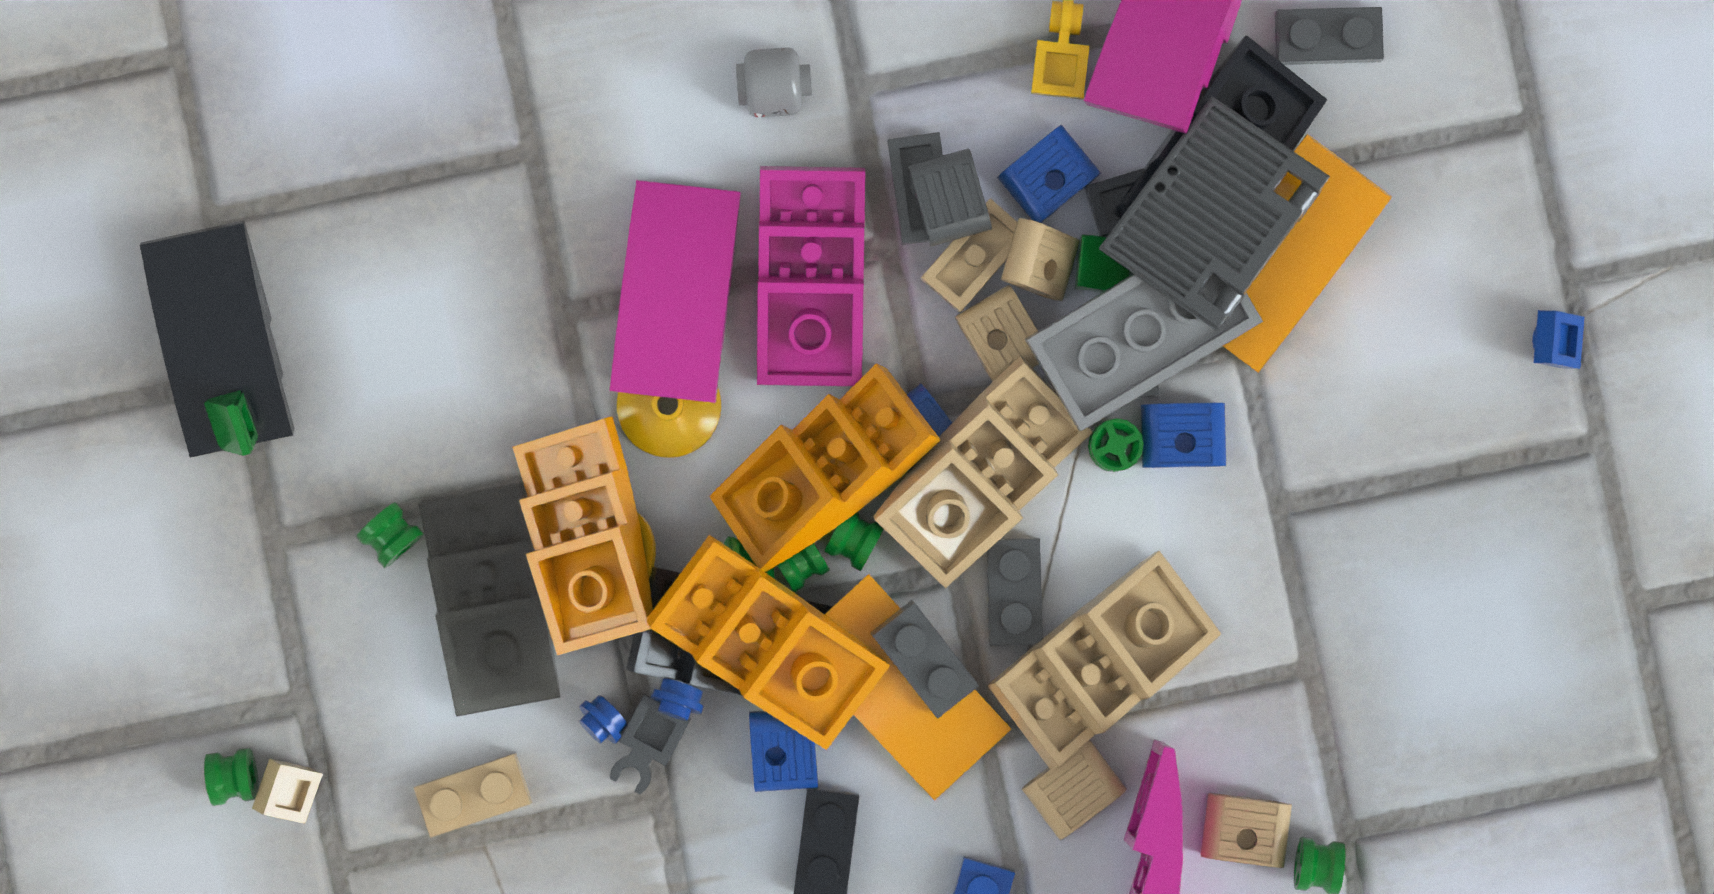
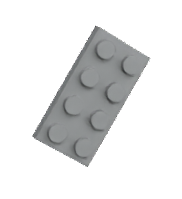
(1127, 345)

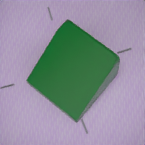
(1095, 268)
(232, 423)

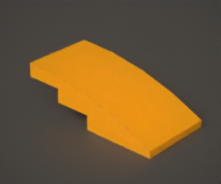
(1309, 252)
(823, 469)
(584, 536)
(767, 642)
(893, 712)

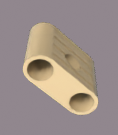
(1040, 259)
(998, 331)
(1074, 790)
(1246, 830)

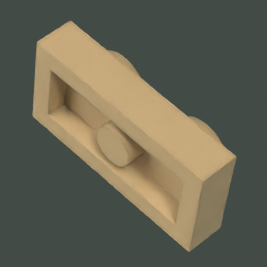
(972, 260)
(473, 795)

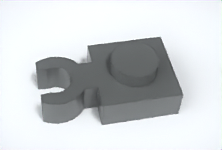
(651, 738)

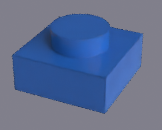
(1558, 339)
(983, 878)

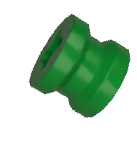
(1123, 441)
(389, 535)
(854, 540)
(803, 566)
(231, 776)
(1319, 865)

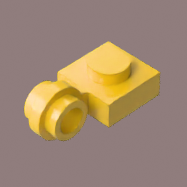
(1061, 66)

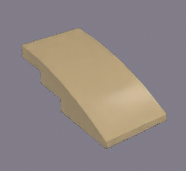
(981, 473)
(1104, 660)

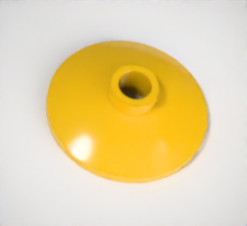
(667, 434)

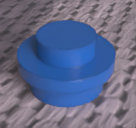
(678, 699)
(602, 720)

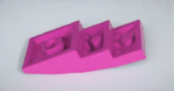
(1160, 58)
(810, 276)
(675, 291)
(1157, 825)

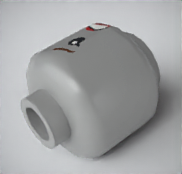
(772, 82)

